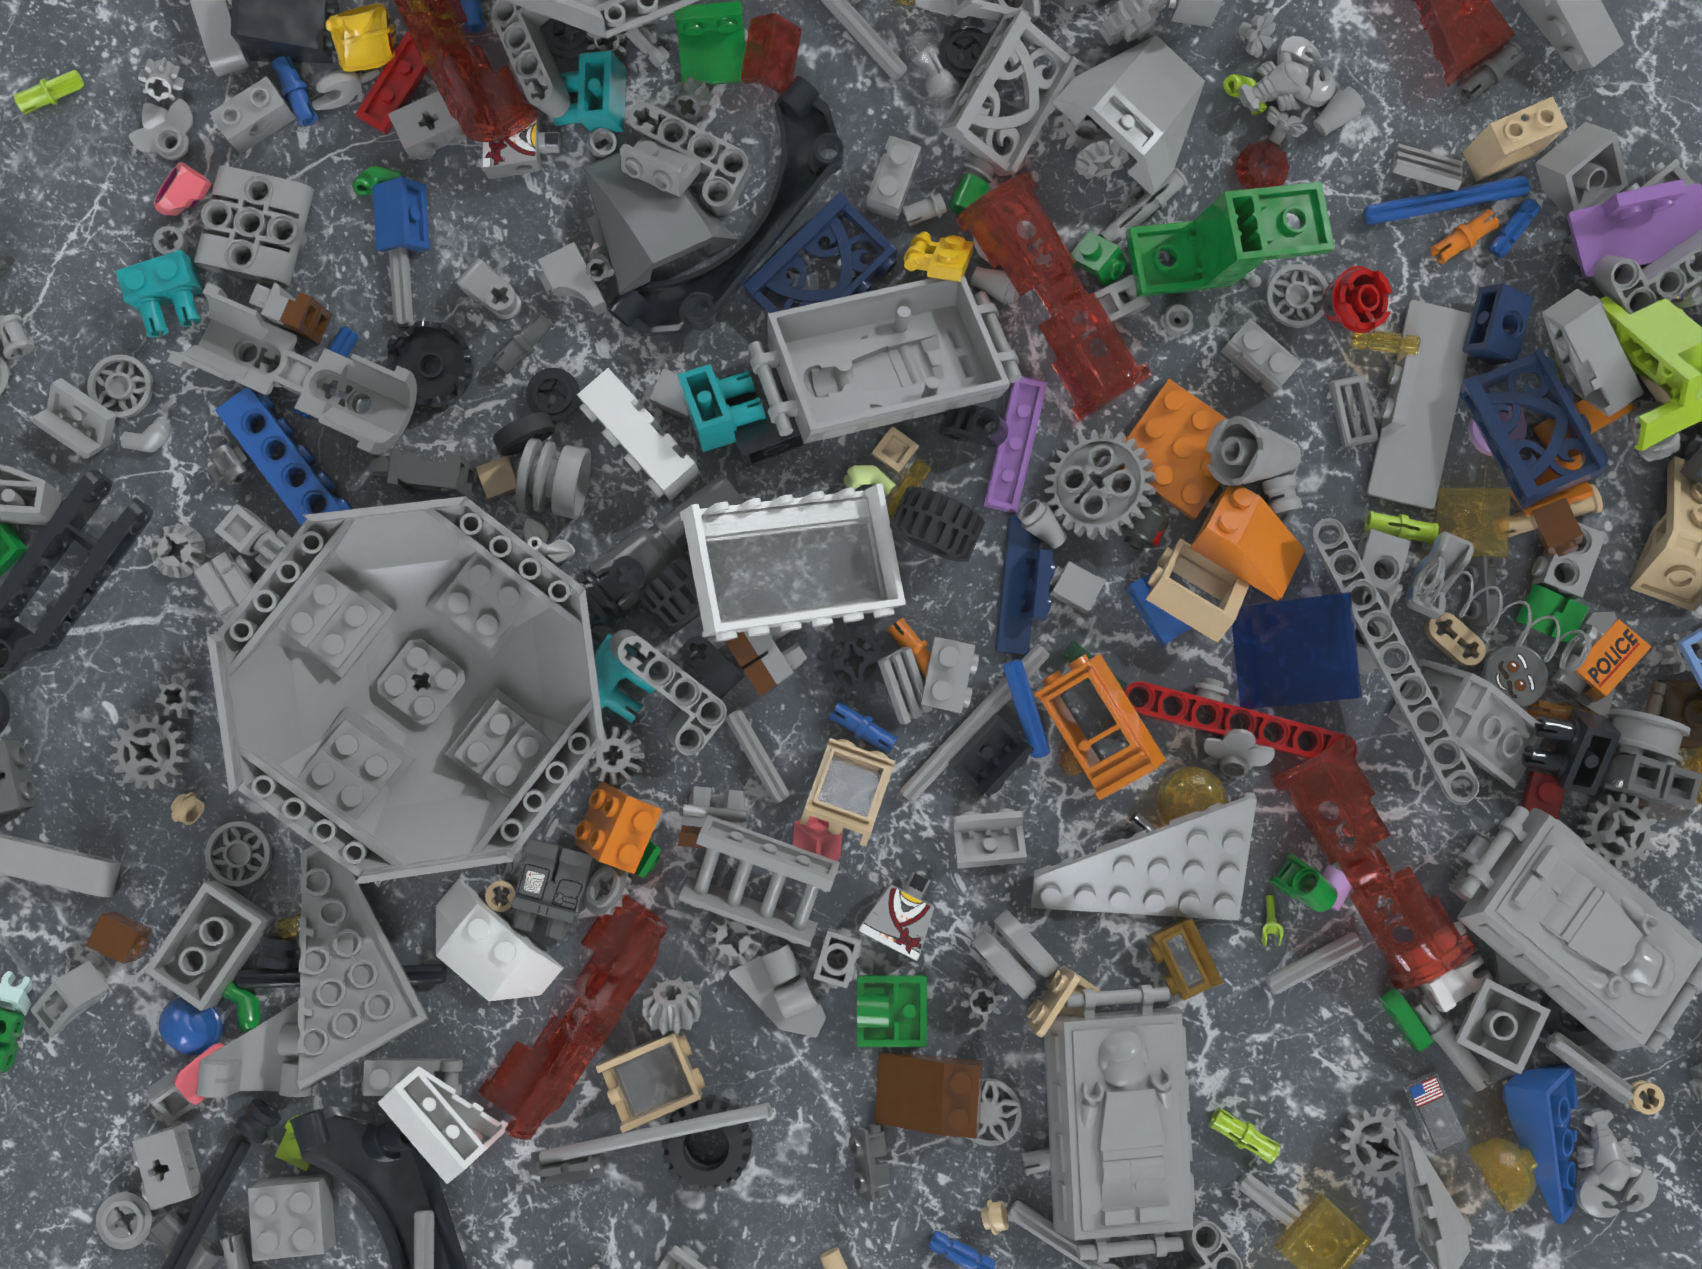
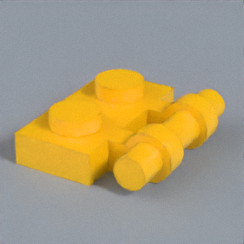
(940, 259)

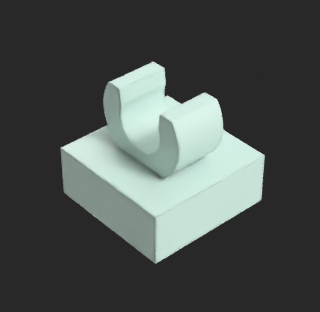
(15, 998)

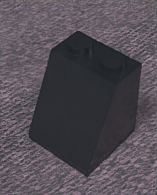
(284, 29)
(761, 438)

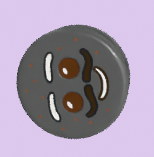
(1515, 672)

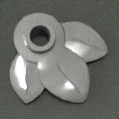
(163, 127)
(1238, 752)

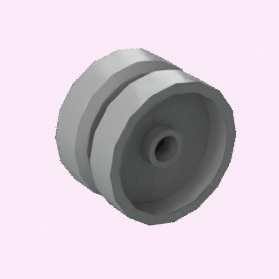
(1014, 954)

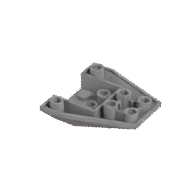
(1142, 103)

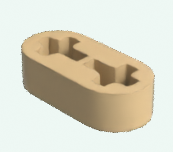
(1449, 645)

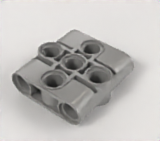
(282, 209)

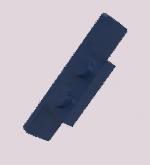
(1023, 588)

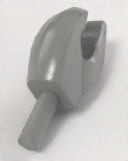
(344, 88)

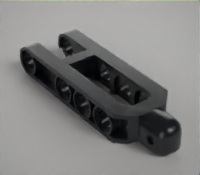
(44, 555)

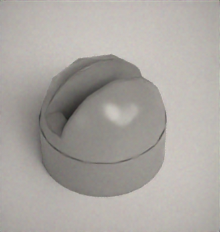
(597, 137)

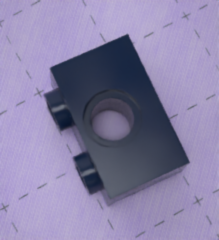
(1498, 324)

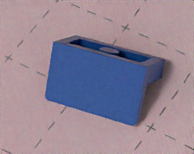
(401, 215)
(1160, 623)

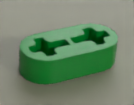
(1406, 1020)

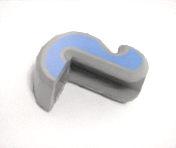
(1457, 554)

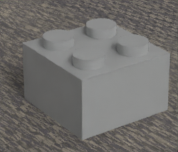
(291, 1216)

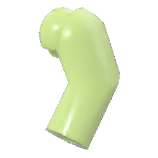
(867, 474)

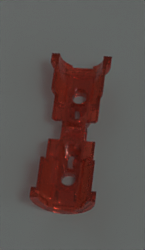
(482, 102)
(1088, 378)
(1339, 779)
(539, 1078)

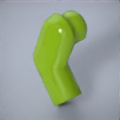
(1234, 82)

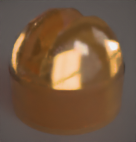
(1070, 764)

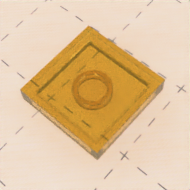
(1477, 516)
(1322, 1238)

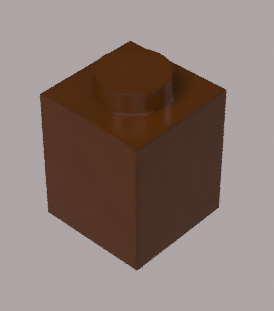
(1557, 528)
(119, 937)

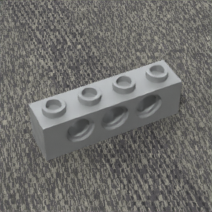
(1396, 557)

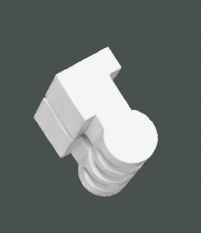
(1457, 983)

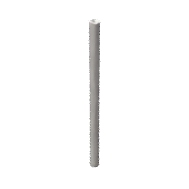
(656, 1133)

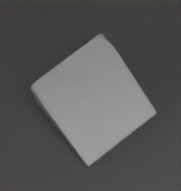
(167, 1098)

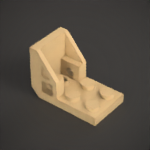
(1673, 553)

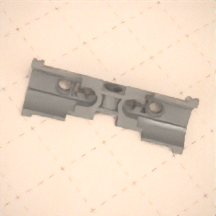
(239, 327)

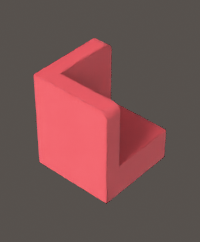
(817, 838)

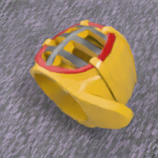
(363, 37)

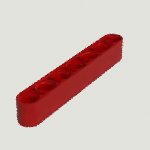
(1220, 720)

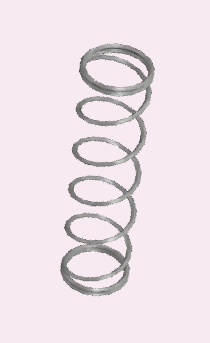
(1439, 577)

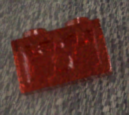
(771, 52)

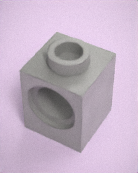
(668, 395)
(242, 529)
(1075, 587)

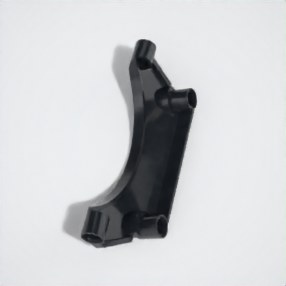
(805, 132)
(384, 1175)

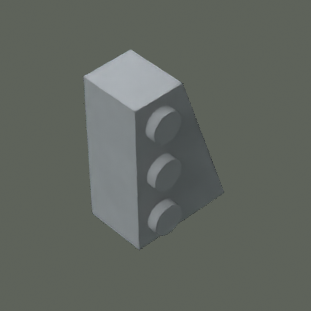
(1576, 29)
(26, 498)

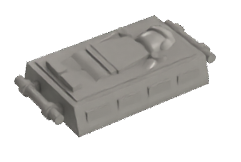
(883, 358)
(1582, 932)
(1119, 1124)

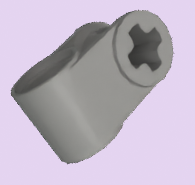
(487, 287)

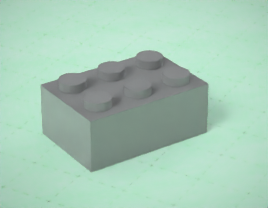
(209, 944)

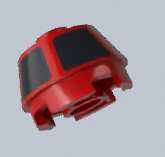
(1357, 299)

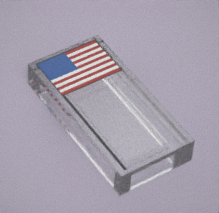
(1434, 1112)

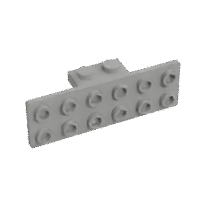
(1420, 407)

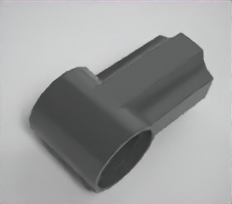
(167, 1232)

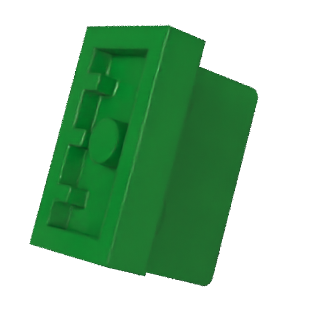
(711, 42)

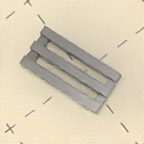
(1428, 167)
(1340, 414)
(909, 681)

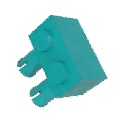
(600, 93)
(161, 282)
(707, 407)
(609, 672)

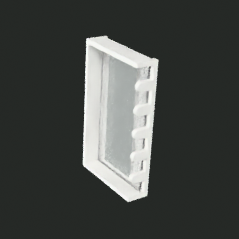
(793, 561)

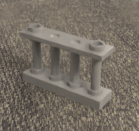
(769, 854)

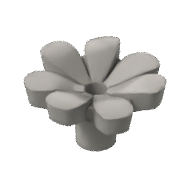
(1258, 33)
(1284, 125)

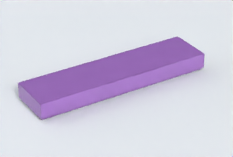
(1014, 453)

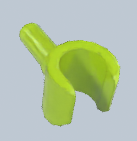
(1271, 922)

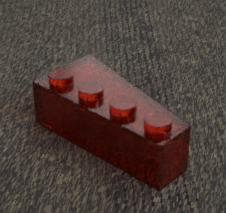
(1463, 33)

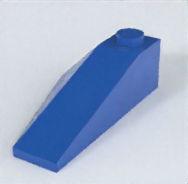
(1540, 1115)

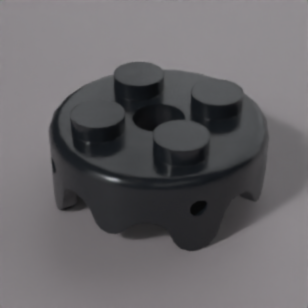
(438, 341)

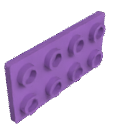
(1636, 224)

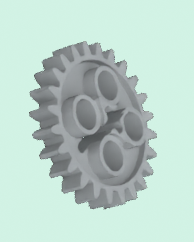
(1117, 507)

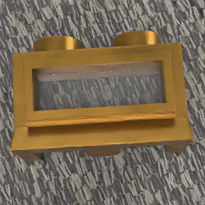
(1184, 958)

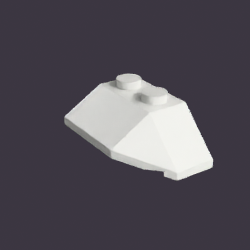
(488, 949)

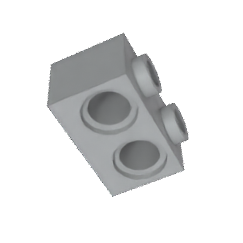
(1575, 566)

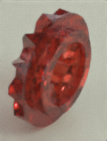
(1252, 177)

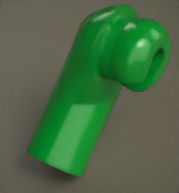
(372, 176)
(247, 1007)

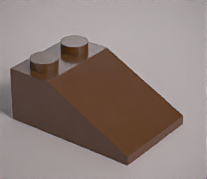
(929, 1093)

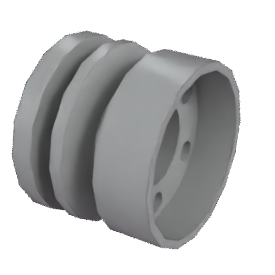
(545, 477)

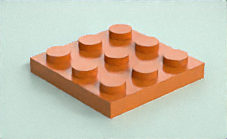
(1176, 440)

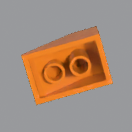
(1249, 541)

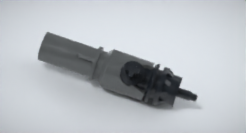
(632, 563)

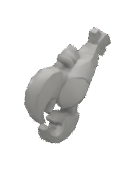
(1290, 78)
(1611, 1169)

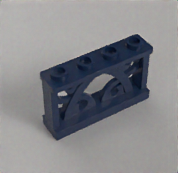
(823, 225)
(1518, 472)

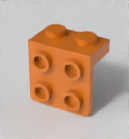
(616, 827)

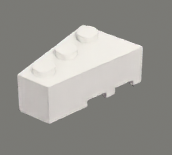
(440, 1123)

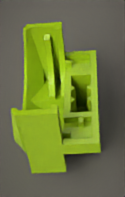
(1667, 350)

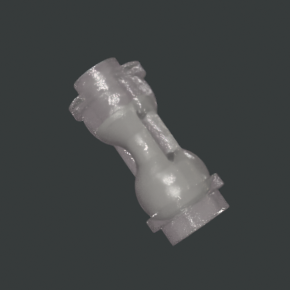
(939, 82)

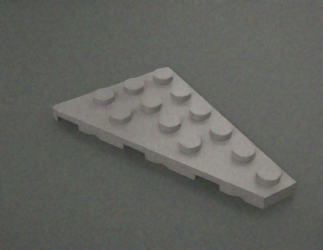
(1174, 871)
(349, 974)

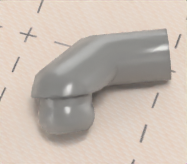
(150, 439)

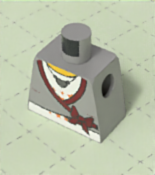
(519, 152)
(900, 917)

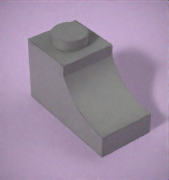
(567, 276)
(69, 997)

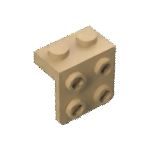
(1060, 987)

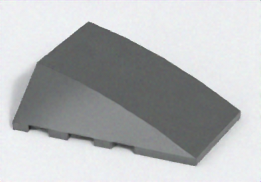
(648, 224)

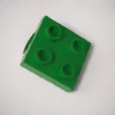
(891, 1010)

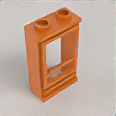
(1121, 767)

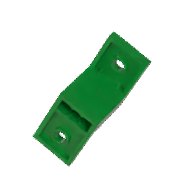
(1230, 239)

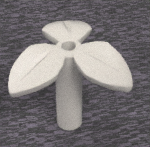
(537, 535)

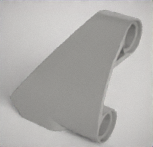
(256, 1061)

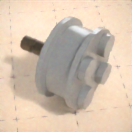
(1649, 733)

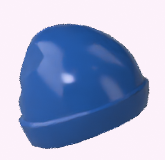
(189, 1028)

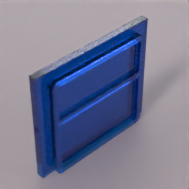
(1296, 652)

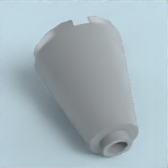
(1249, 452)

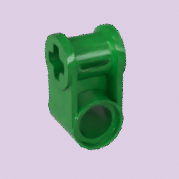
(1304, 884)

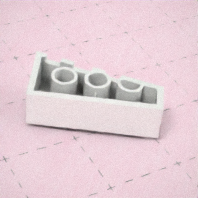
(638, 434)

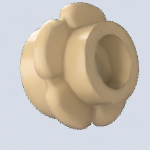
(187, 808)
(995, 1217)

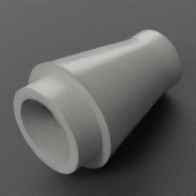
(1341, 109)
(995, 284)
(1041, 522)

